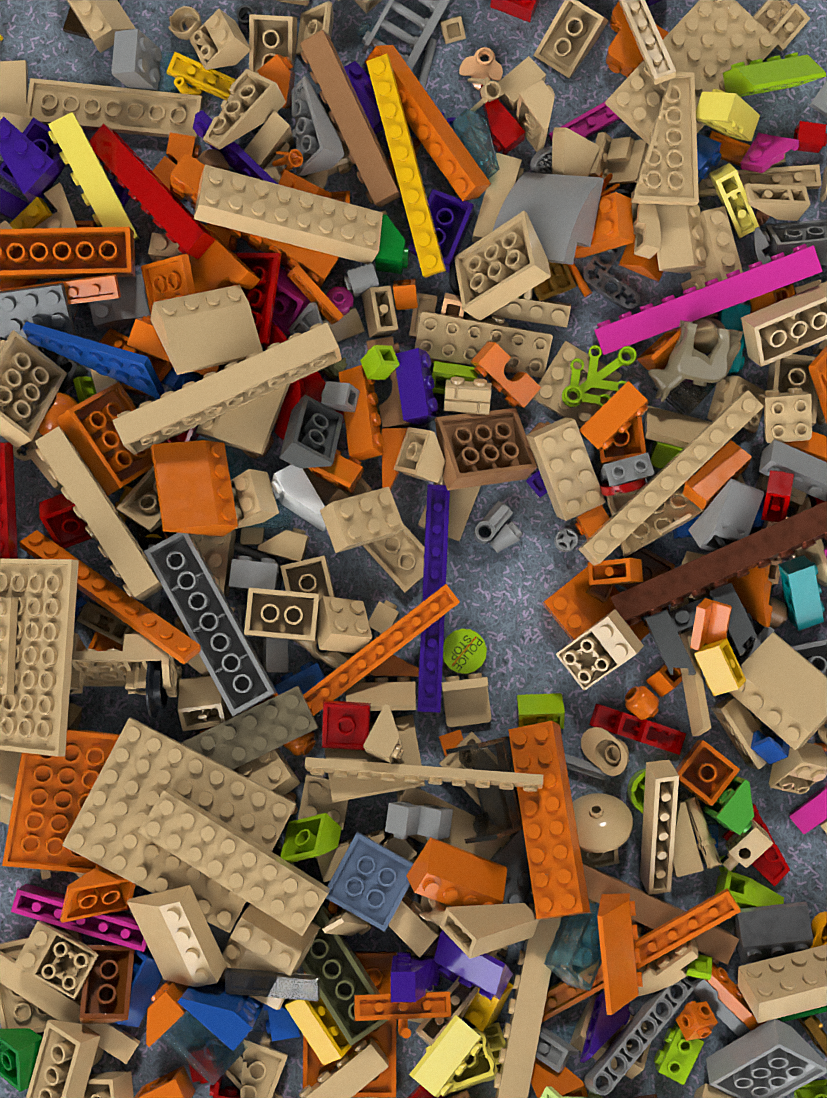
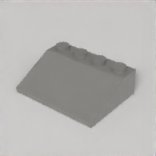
(765, 1063)

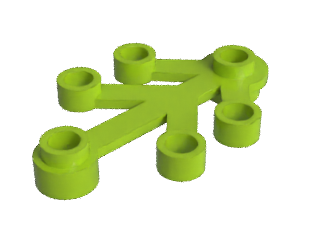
(595, 378)

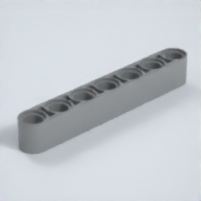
(638, 1039)

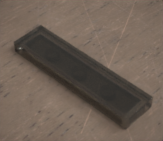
(272, 984)

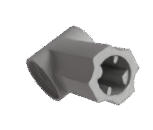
(493, 521)

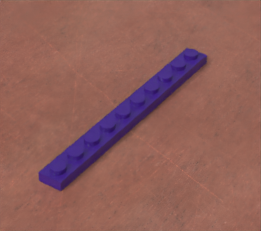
(433, 579)

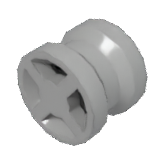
(570, 539)

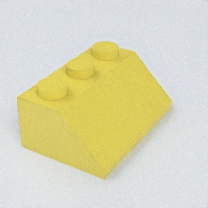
(447, 1057)

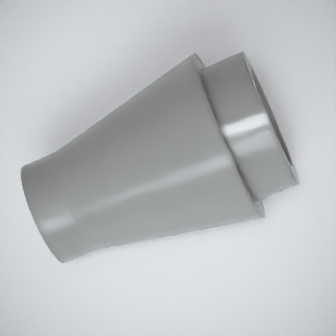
(507, 536)

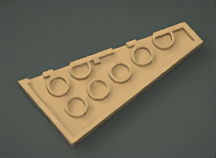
(671, 160)

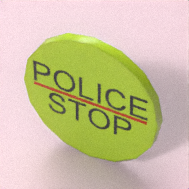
(464, 651)

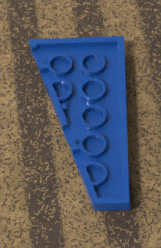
(106, 360)

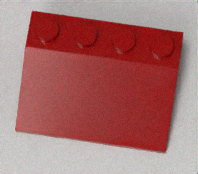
(263, 295)

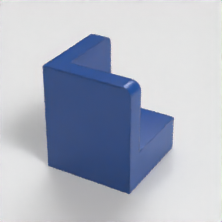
(769, 749)

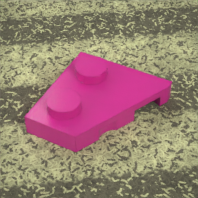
(767, 151)

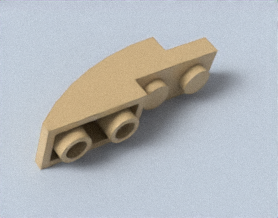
(668, 968)

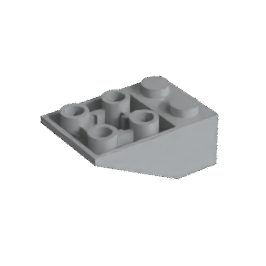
(727, 516)

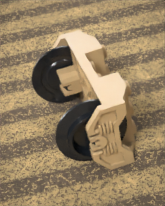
(139, 668)

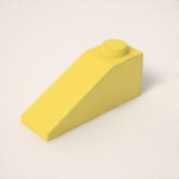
(734, 198)

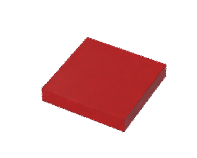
(345, 724)

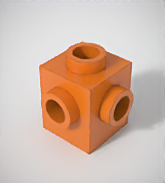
(696, 1020)

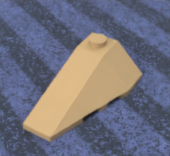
(248, 106)

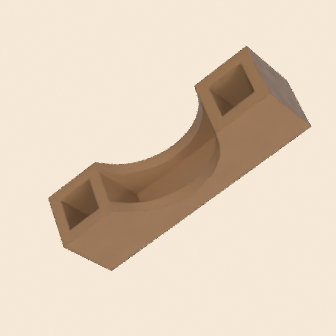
(391, 409)

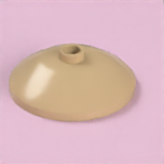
(602, 822)

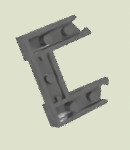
(667, 627)

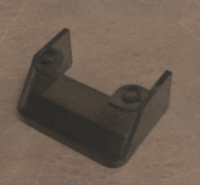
(499, 807)

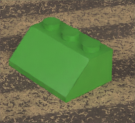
(733, 807)

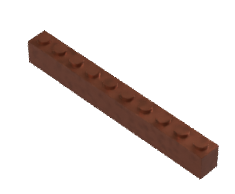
(723, 564)

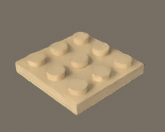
(559, 377)

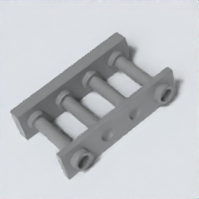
(416, 43)

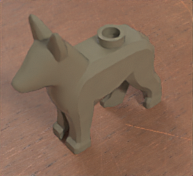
(693, 365)

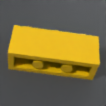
(319, 1029)

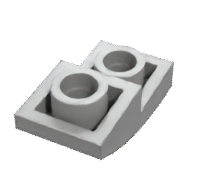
(761, 246)

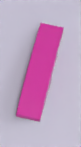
(811, 812)

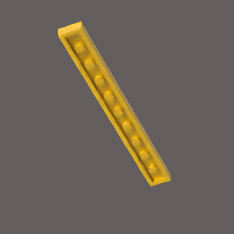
(406, 165)

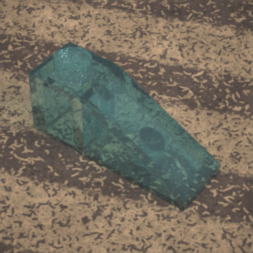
(476, 137)

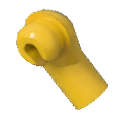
(183, 87)

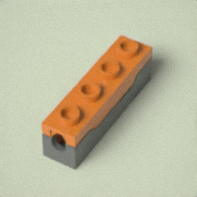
(727, 1001)

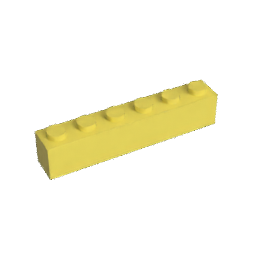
(89, 173)

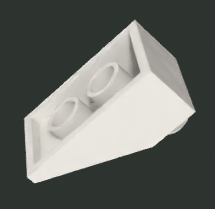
(298, 495)

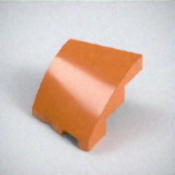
(755, 594)

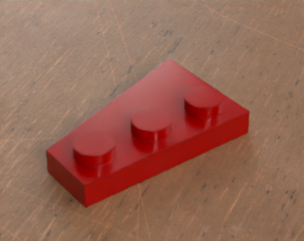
(771, 862)

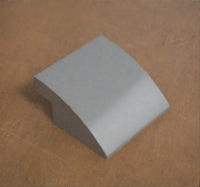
(559, 208)

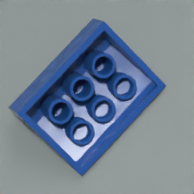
(224, 1014)

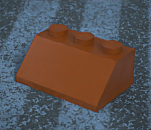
(108, 986)

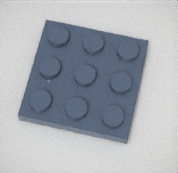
(370, 881)

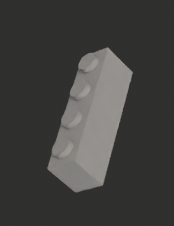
(808, 471)

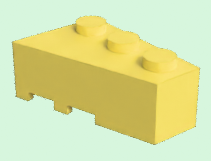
(727, 114)

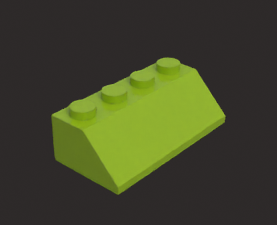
(771, 75)

